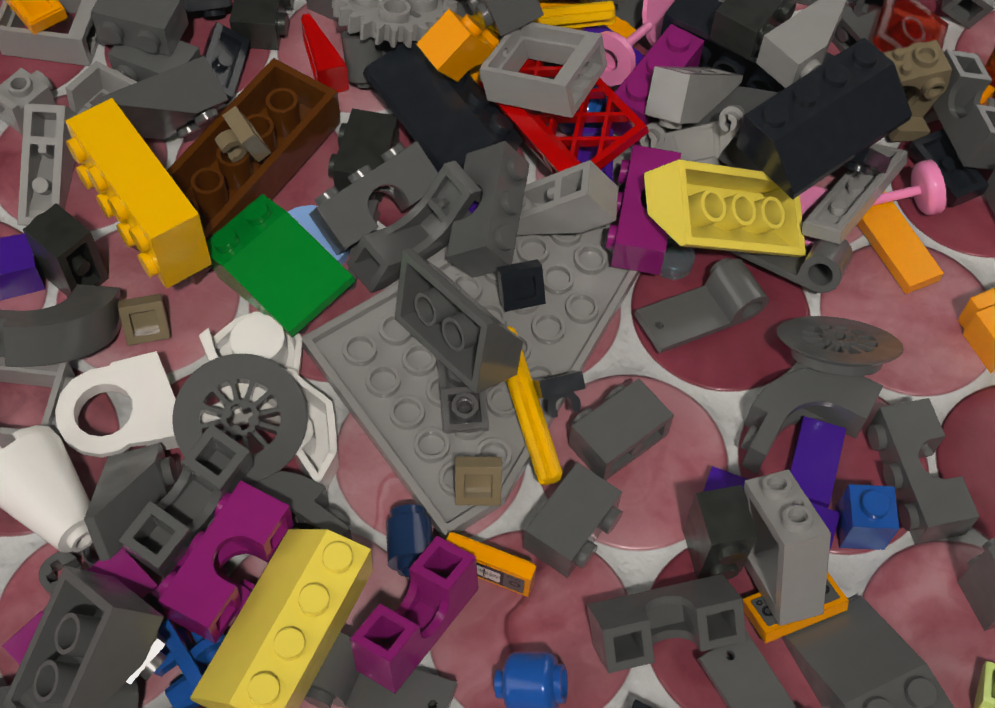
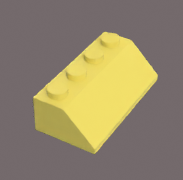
(724, 209)
(287, 623)

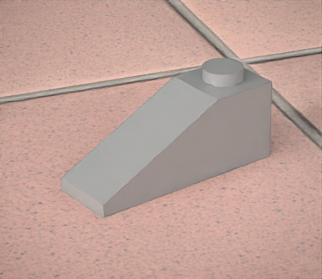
(800, 42)
(687, 93)
(44, 160)
(569, 202)

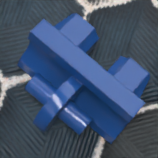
(189, 658)

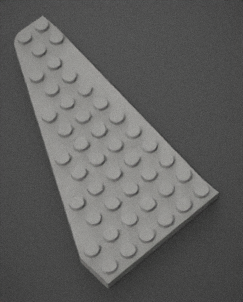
(394, 379)

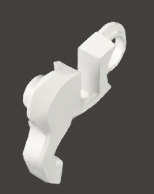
(153, 400)

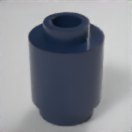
(407, 536)

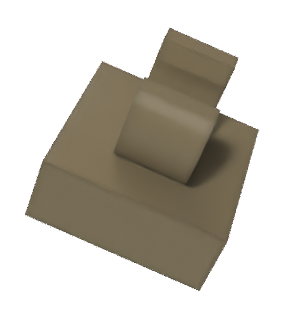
(241, 138)
(144, 319)
(478, 480)

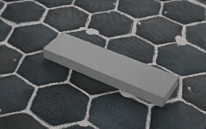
(851, 199)

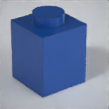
(867, 517)

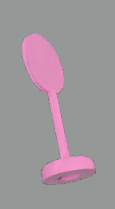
(619, 50)
(926, 188)

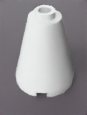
(44, 489)

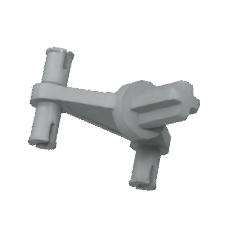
(699, 142)

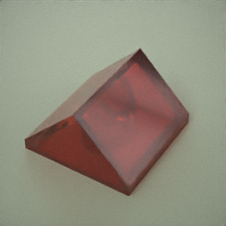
(907, 23)

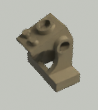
(924, 78)

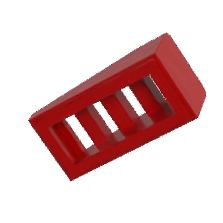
(323, 58)

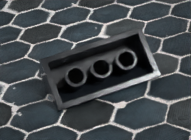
(436, 110)
(825, 118)

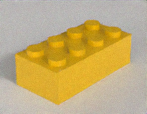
(138, 193)

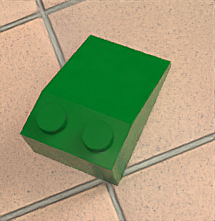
(277, 265)

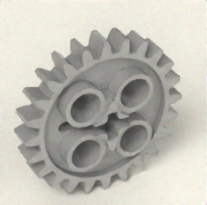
(391, 19)

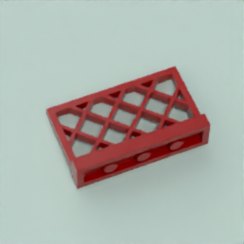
(553, 149)

